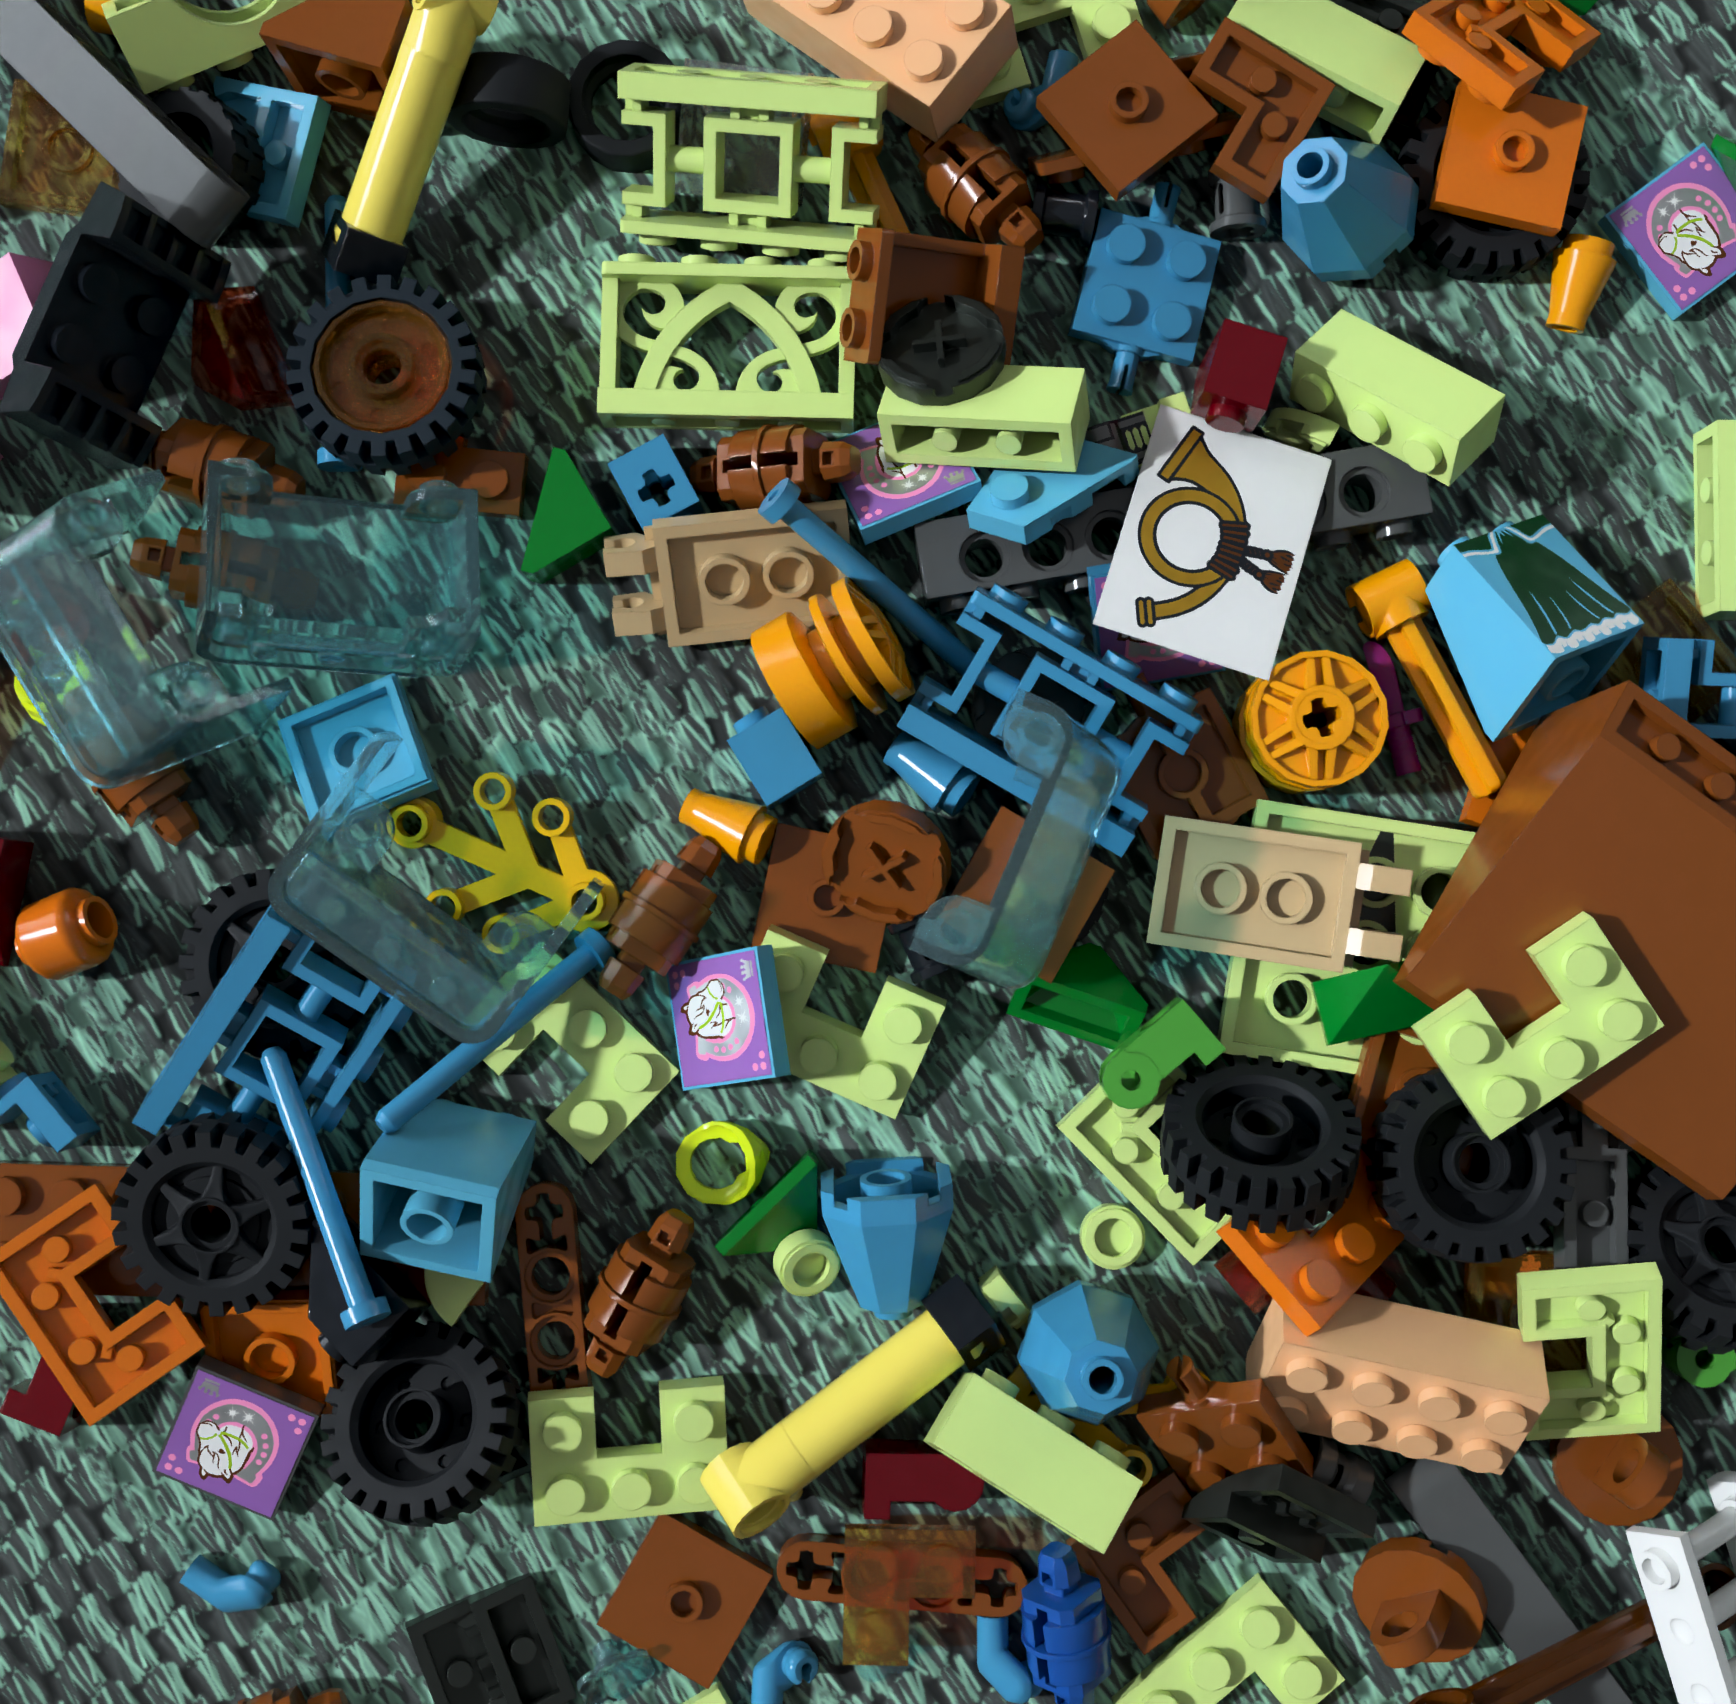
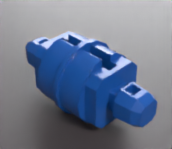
(1065, 1627)

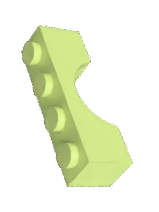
(177, 39)

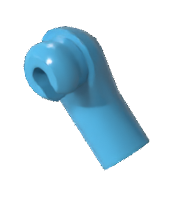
(1021, 108)
(232, 1592)
(998, 1665)
(782, 1670)

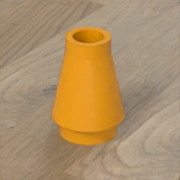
(1578, 280)
(733, 825)

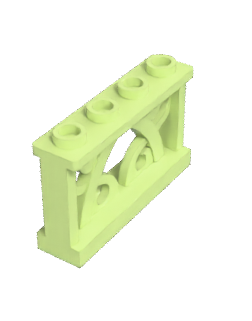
(656, 399)

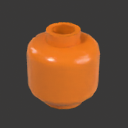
(65, 933)

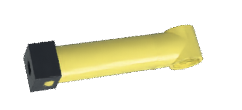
(404, 137)
(761, 1477)

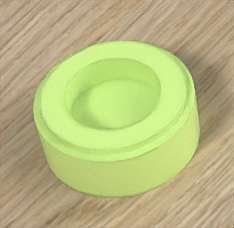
(1112, 1236)
(806, 1262)

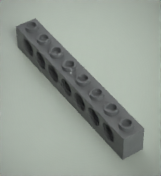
(1395, 493)

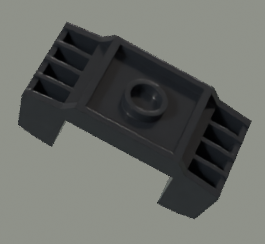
(106, 328)

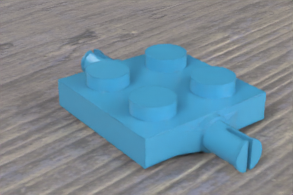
(1144, 288)

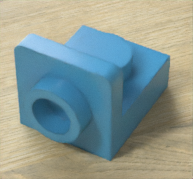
(51, 1110)

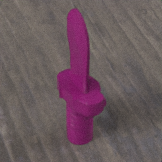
(1399, 733)

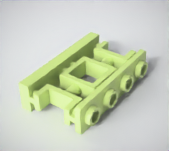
(752, 105)

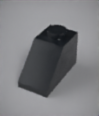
(328, 1301)

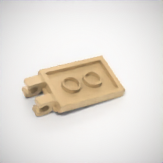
(720, 574)
(1269, 895)

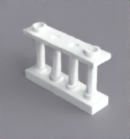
(1679, 1601)

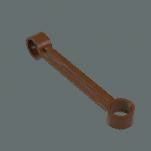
(1573, 1656)

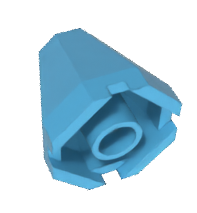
(1345, 207)
(888, 1229)
(1088, 1352)

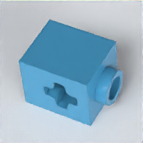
(650, 465)
(773, 755)

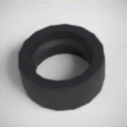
(588, 76)
(511, 101)

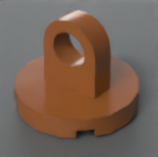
(886, 861)
(1619, 1476)
(1418, 1602)

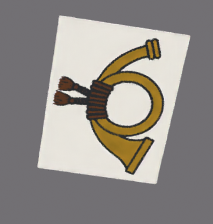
(1213, 543)

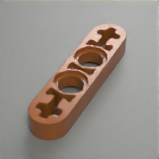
(547, 1306)
(821, 1589)

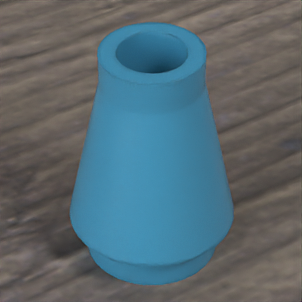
(931, 774)

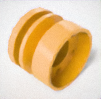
(825, 667)
(1312, 759)

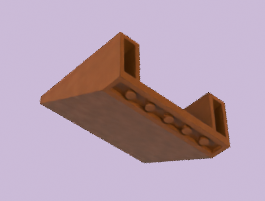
(1637, 826)

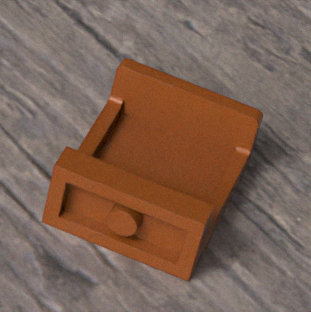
(901, 267)

